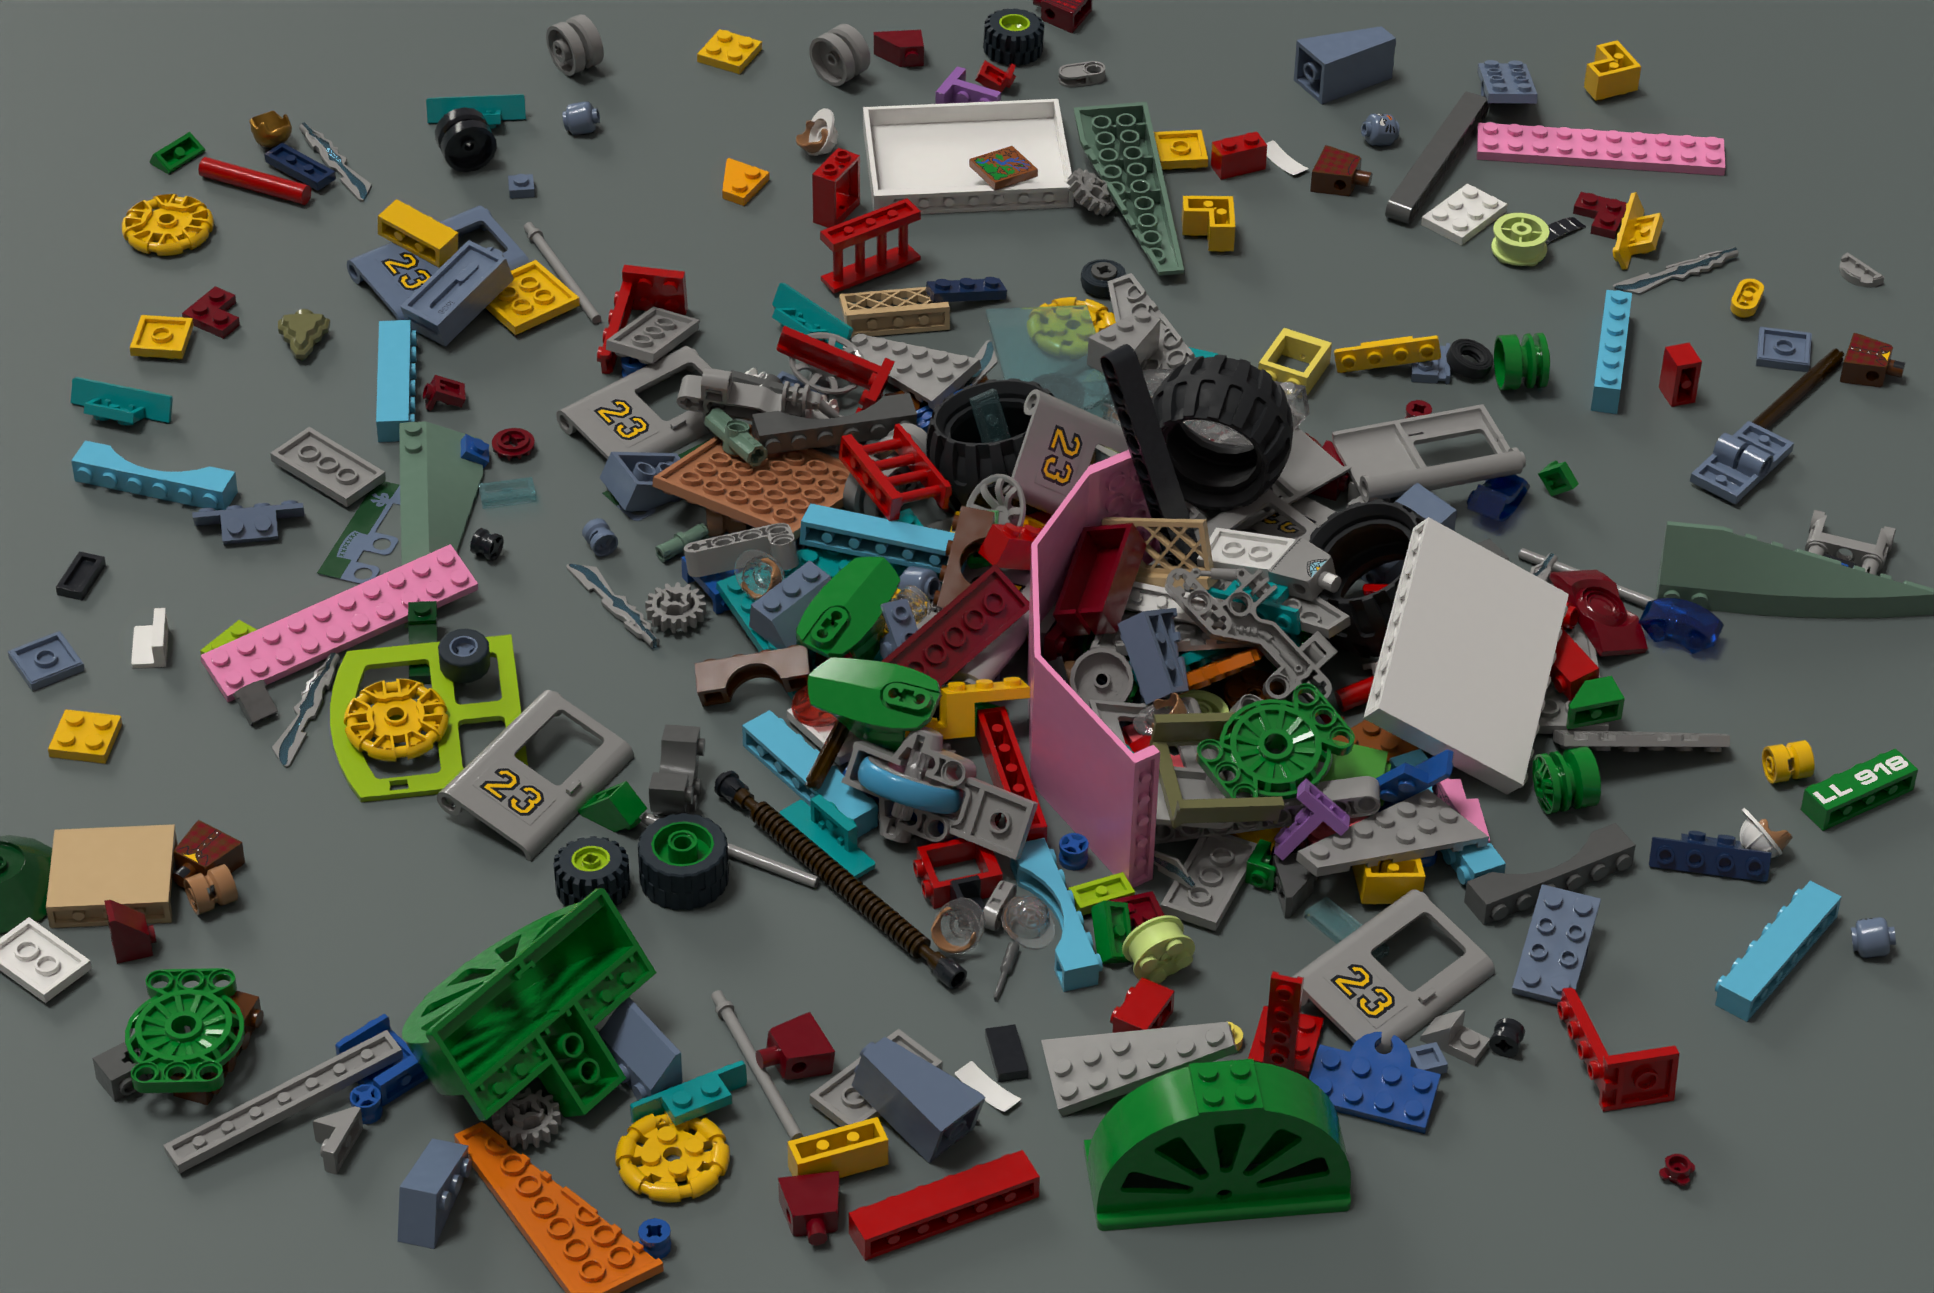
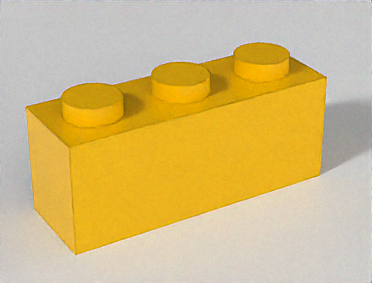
(418, 233)
(841, 1149)

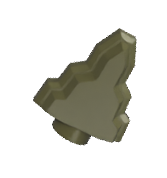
(303, 331)

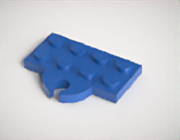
(1376, 1083)

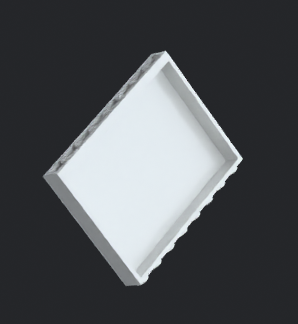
(928, 147)
(1467, 656)

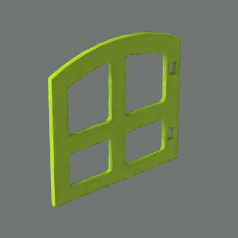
(347, 686)

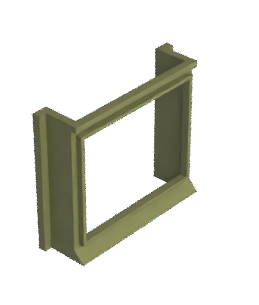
(1190, 731)

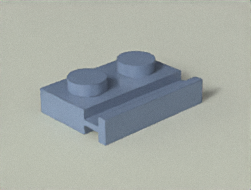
(1432, 370)

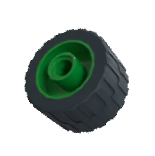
(683, 861)

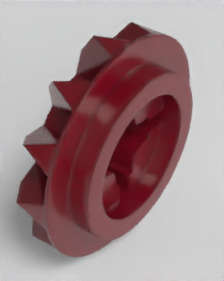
(521, 438)

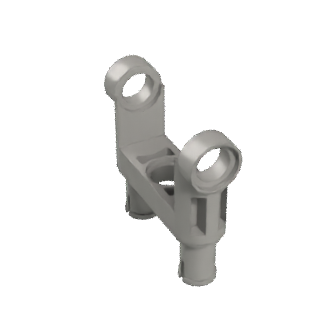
(1863, 554)

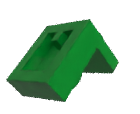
(1558, 478)
(1259, 867)

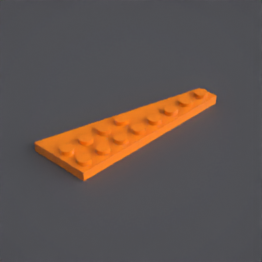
(559, 1225)

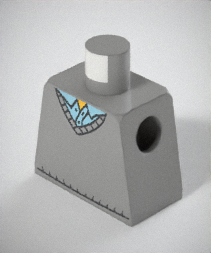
(1305, 570)

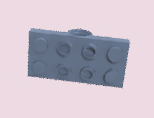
(1506, 82)
(1741, 461)
(1556, 944)

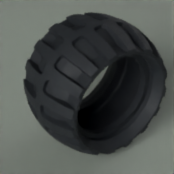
(1239, 398)
(957, 448)
(1358, 542)

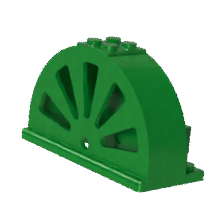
(533, 1011)
(1212, 1118)

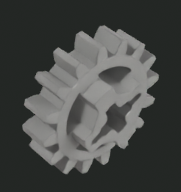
(1091, 192)
(675, 607)
(527, 1119)

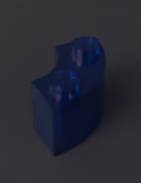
(1498, 497)
(1681, 623)

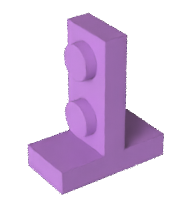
(957, 90)
(1317, 809)

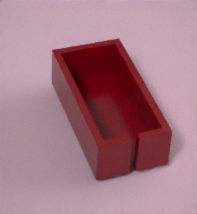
(1100, 579)

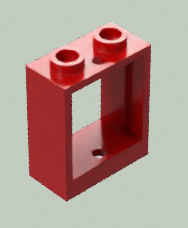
(836, 187)
(949, 853)

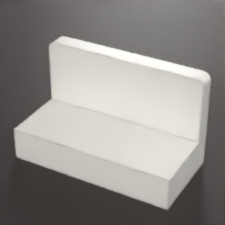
(151, 642)

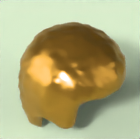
(270, 129)

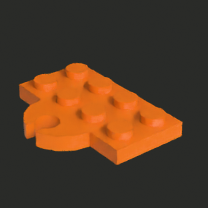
(1222, 668)

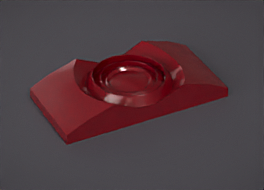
(1602, 612)

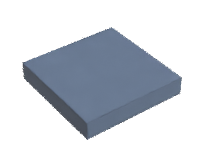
(1783, 349)
(46, 661)

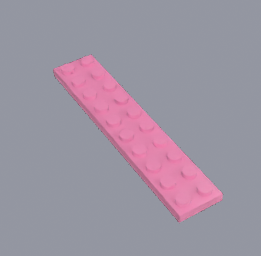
(1600, 148)
(338, 622)

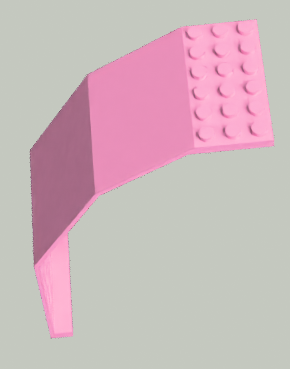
(1073, 754)

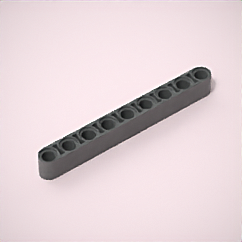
(1437, 158)

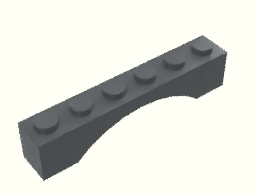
(786, 432)
(1502, 894)

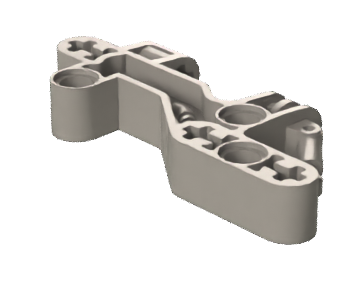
(741, 400)
(1247, 629)

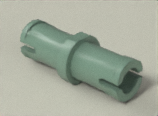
(676, 545)

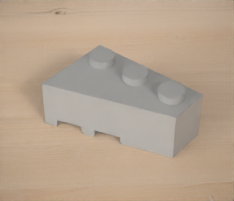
(1138, 330)

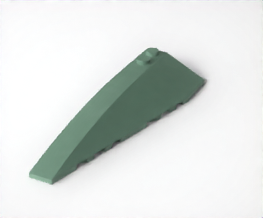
(1126, 156)
(434, 489)
(1761, 578)

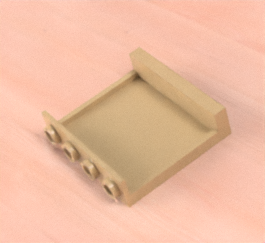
(110, 864)

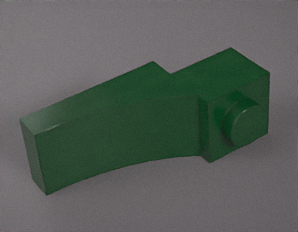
(422, 629)

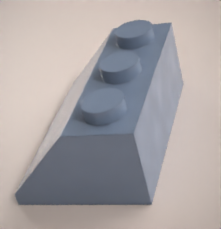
(781, 609)
(641, 1051)

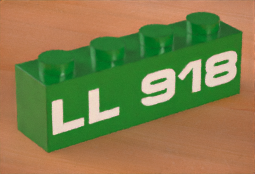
(1859, 789)

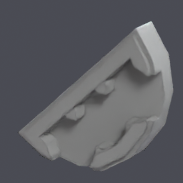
(1858, 272)

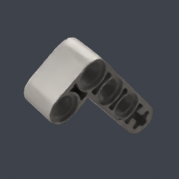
(721, 552)

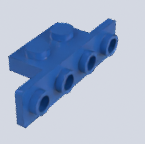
(1410, 780)

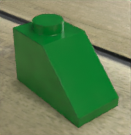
(1595, 703)
(614, 808)

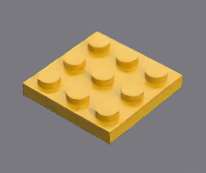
(532, 298)

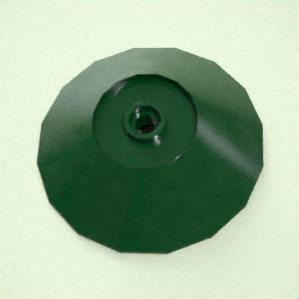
(23, 880)

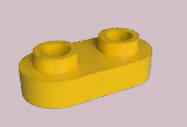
(1747, 298)

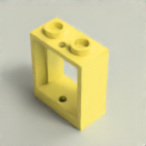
(1299, 347)

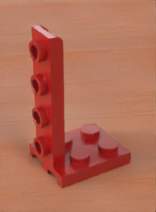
(642, 290)
(838, 363)
(1283, 1032)
(1623, 1078)

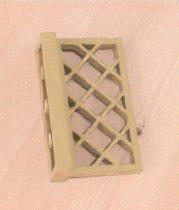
(889, 320)
(1157, 574)

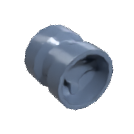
(599, 536)

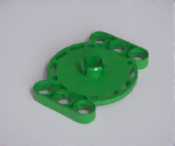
(1280, 726)
(162, 1034)

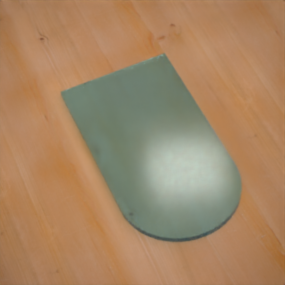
(1049, 349)

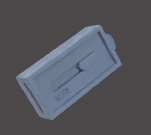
(457, 292)

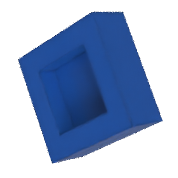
(475, 450)

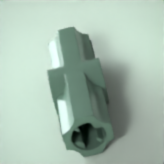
(736, 437)

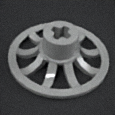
(821, 377)
(1007, 512)

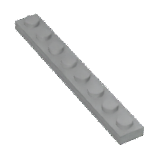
(283, 1101)

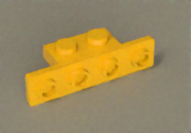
(1637, 232)
(1387, 353)

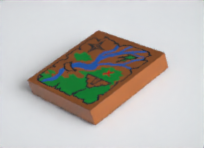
(1003, 167)

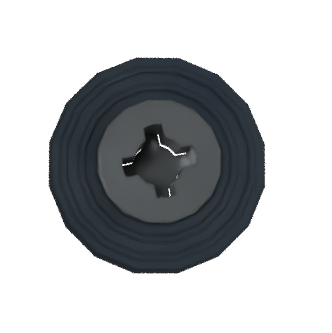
(1097, 273)

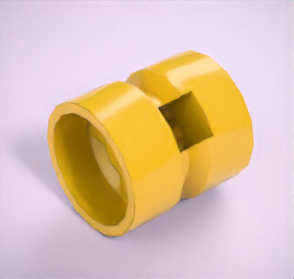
(1784, 762)

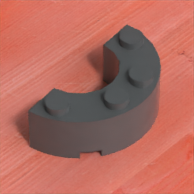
(676, 785)

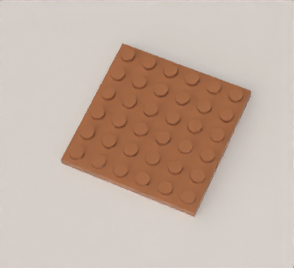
(759, 494)

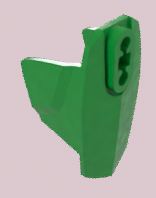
(854, 604)
(863, 700)

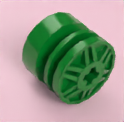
(1521, 361)
(1566, 780)

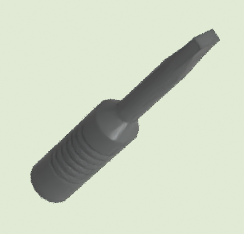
(1006, 966)

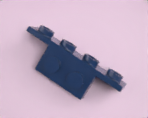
(1710, 856)

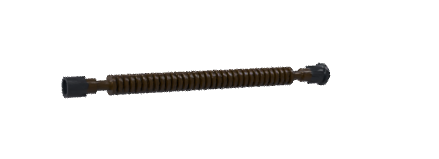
(840, 879)

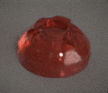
(806, 713)

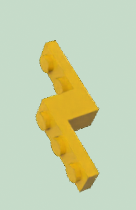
(959, 701)

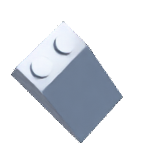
(631, 479)

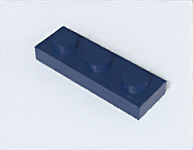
(300, 166)
(966, 290)

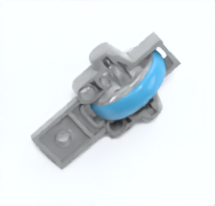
(935, 793)

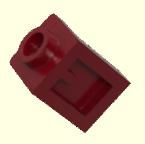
(444, 390)

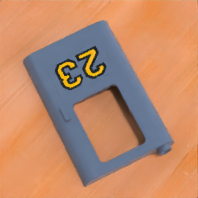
(399, 273)

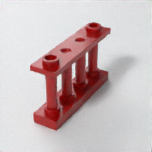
(863, 228)
(879, 486)

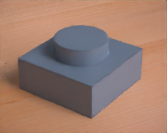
(521, 186)
(1428, 1058)

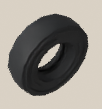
(1473, 349)

